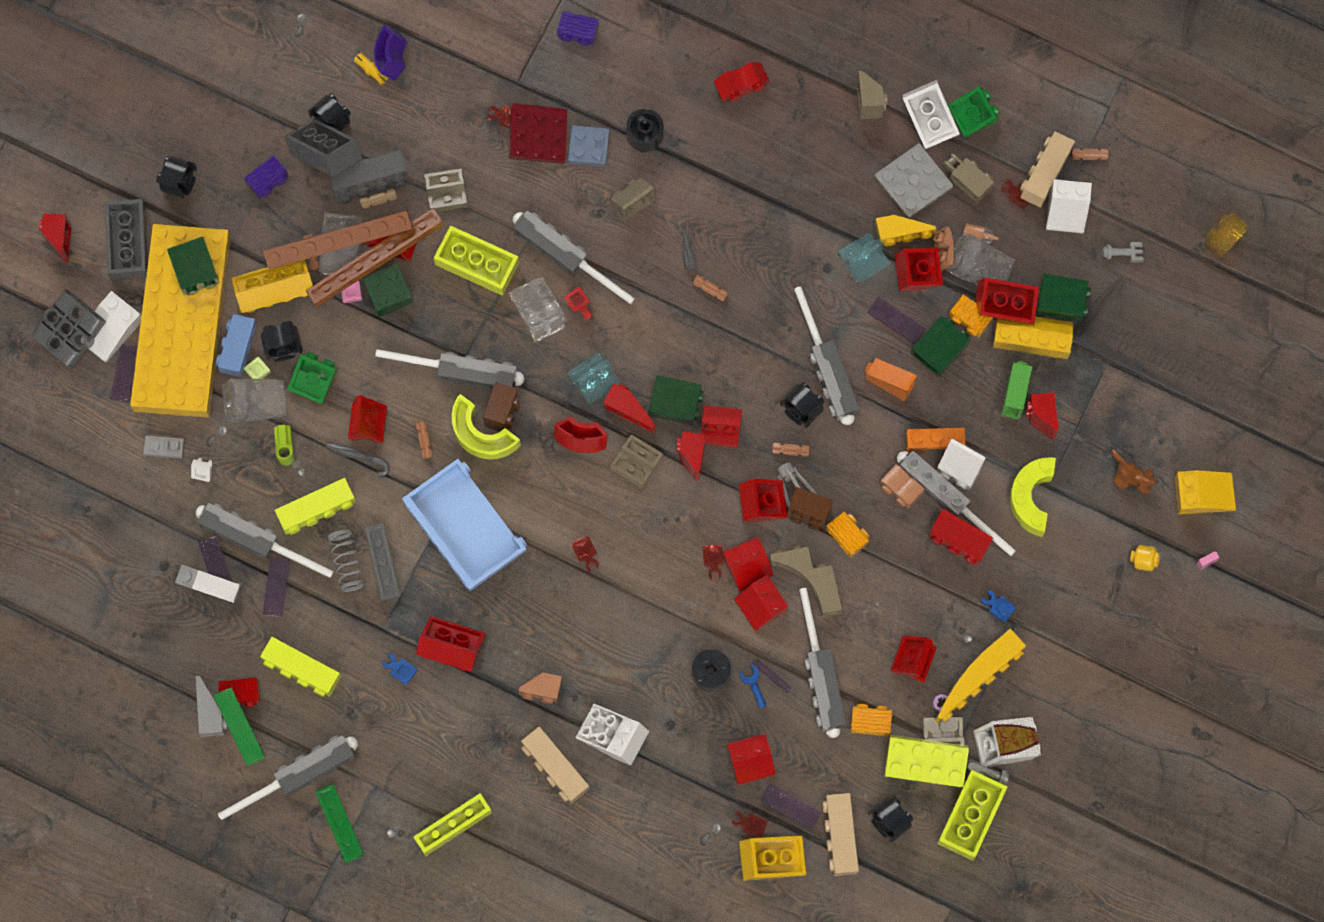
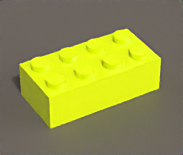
(476, 260)
(926, 761)
(972, 815)

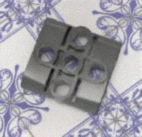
(70, 343)

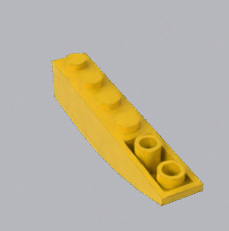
(982, 671)

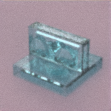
(864, 257)
(593, 378)

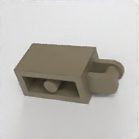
(969, 178)

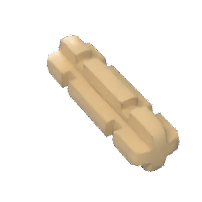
(378, 198)

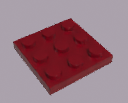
(538, 133)

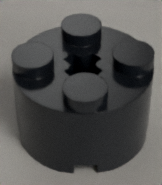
(331, 112)
(646, 120)
(177, 176)
(281, 341)
(802, 404)
(716, 680)
(890, 818)

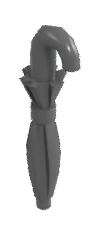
(371, 458)

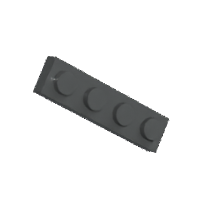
(382, 562)

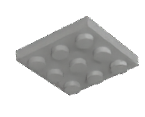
(913, 181)

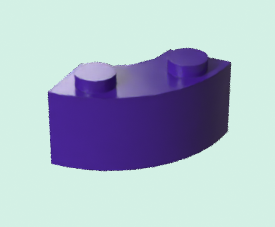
(389, 52)

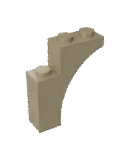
(819, 579)

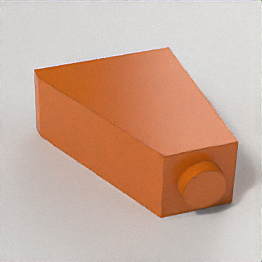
(890, 378)

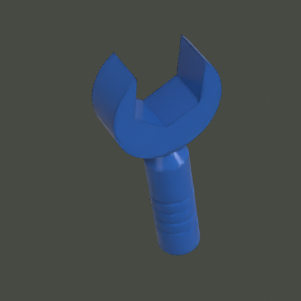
(755, 688)

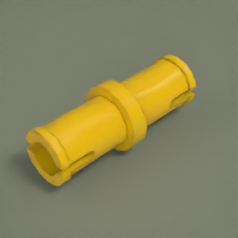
(370, 68)

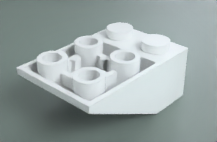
(612, 734)

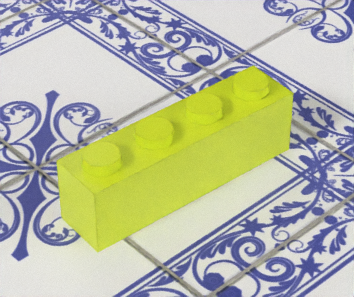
(315, 506)
(300, 666)
(452, 824)

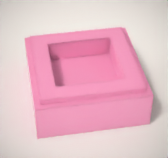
(352, 293)
(1207, 560)

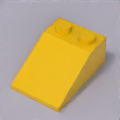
(1204, 492)
(772, 858)

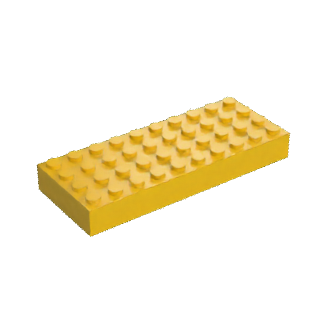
(179, 330)

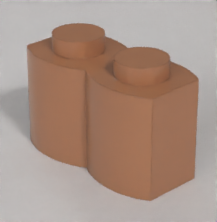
(901, 486)

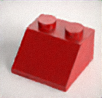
(57, 233)
(918, 269)
(1043, 413)
(691, 451)
(762, 500)
(747, 563)
(761, 603)
(751, 759)

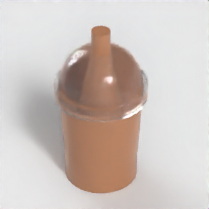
(982, 233)

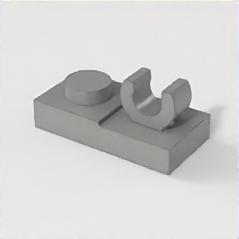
(163, 447)

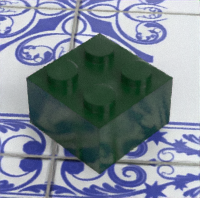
(387, 290)

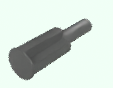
(688, 254)

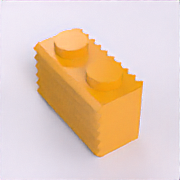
(966, 314)
(847, 534)
(871, 720)

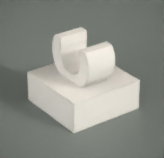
(201, 470)

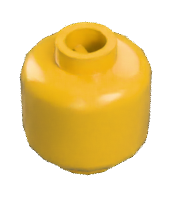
(1145, 558)

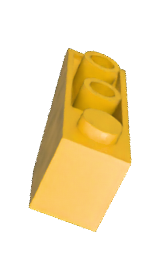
(897, 229)

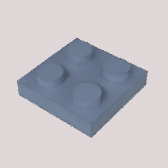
(588, 145)

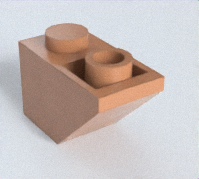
(543, 687)

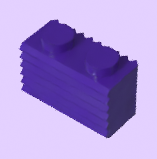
(577, 28)
(266, 177)

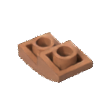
(944, 242)

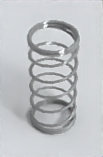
(333, 537)

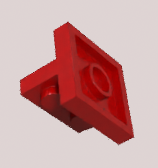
(367, 420)
(721, 426)
(914, 657)

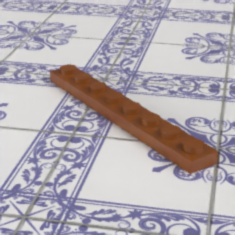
(338, 239)
(374, 258)

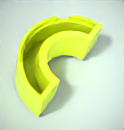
(475, 442)
(1021, 500)

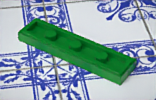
(239, 726)
(339, 823)

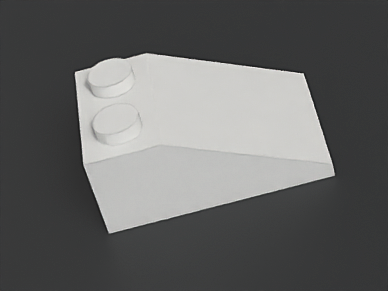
(930, 114)
(120, 324)
(960, 465)

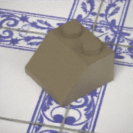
(870, 97)
(632, 199)

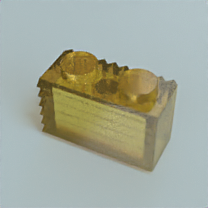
(1227, 234)

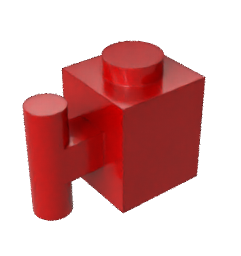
(578, 302)

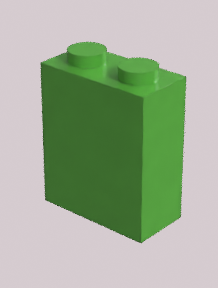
(1016, 390)

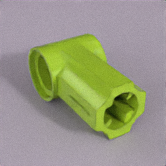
(284, 443)

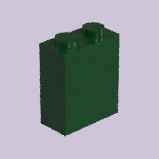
(193, 266)
(1063, 297)
(940, 346)
(675, 400)

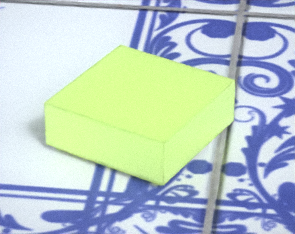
(257, 369)

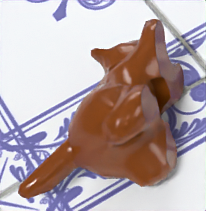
(1129, 474)

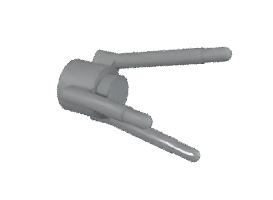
(789, 473)

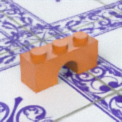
(926, 439)

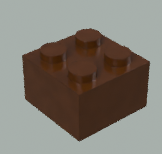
(501, 407)
(809, 509)

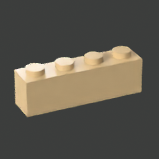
(1048, 168)
(555, 765)
(841, 833)

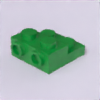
(974, 111)
(313, 377)

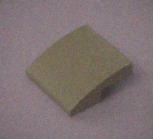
(446, 190)
(636, 461)
(947, 732)

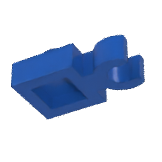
(1000, 608)
(401, 671)

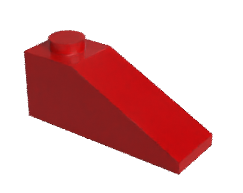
(625, 405)

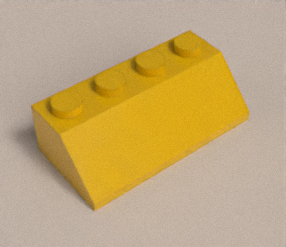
(271, 286)
(1043, 337)

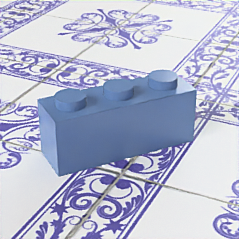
(236, 345)

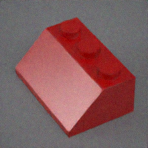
(1006, 300)
(960, 537)
(450, 643)

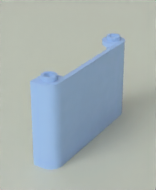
(463, 525)

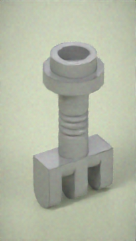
(1107, 251)
(1002, 777)

